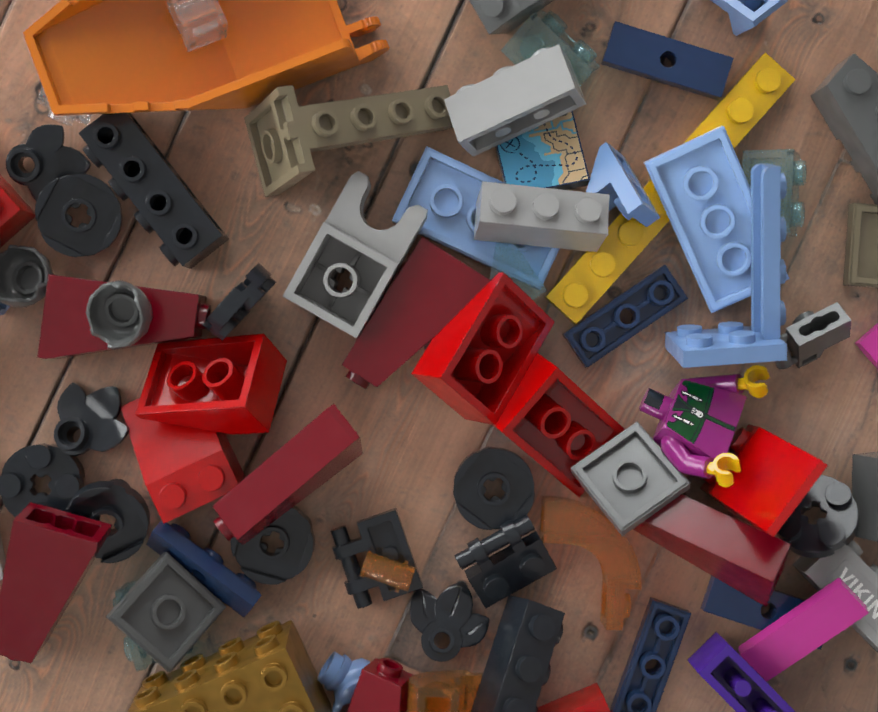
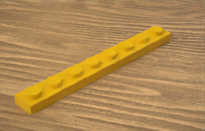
(627, 238)

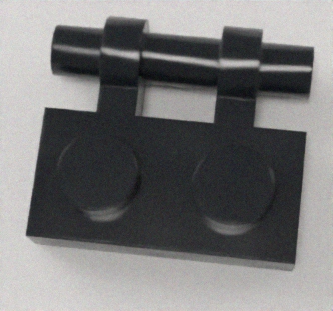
(383, 536)
(511, 567)

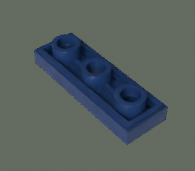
(691, 68)
(605, 331)
(206, 566)
(733, 605)
(656, 639)

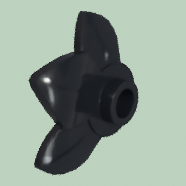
(49, 156)
(93, 415)
(448, 615)

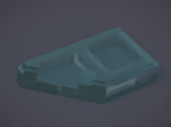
(510, 260)

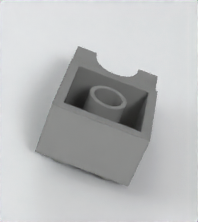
(353, 245)

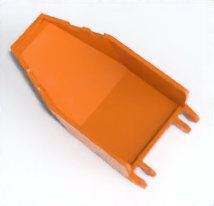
(134, 59)

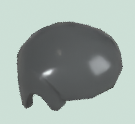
(23, 276)
(119, 314)

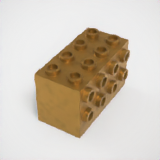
(245, 676)

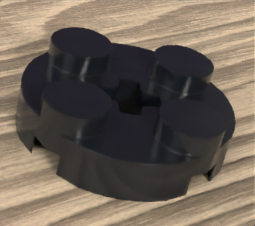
(56, 224)
(239, 302)
(41, 460)
(493, 464)
(124, 504)
(830, 532)
(285, 562)

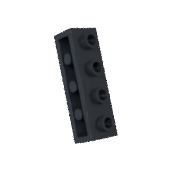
(154, 187)
(519, 657)

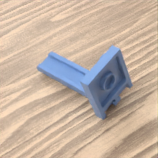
(732, 340)

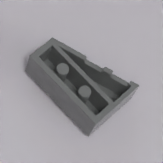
(850, 109)

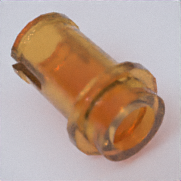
(388, 571)

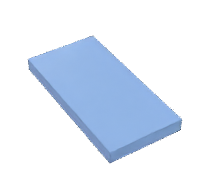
(450, 196)
(709, 213)

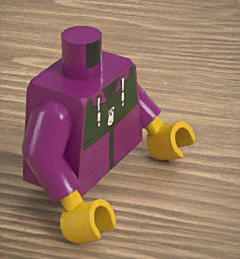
(701, 421)

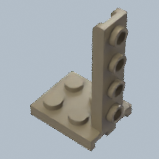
(288, 133)

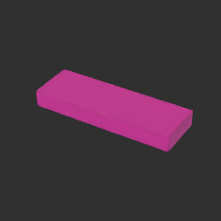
(803, 629)

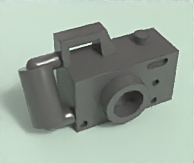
(813, 334)

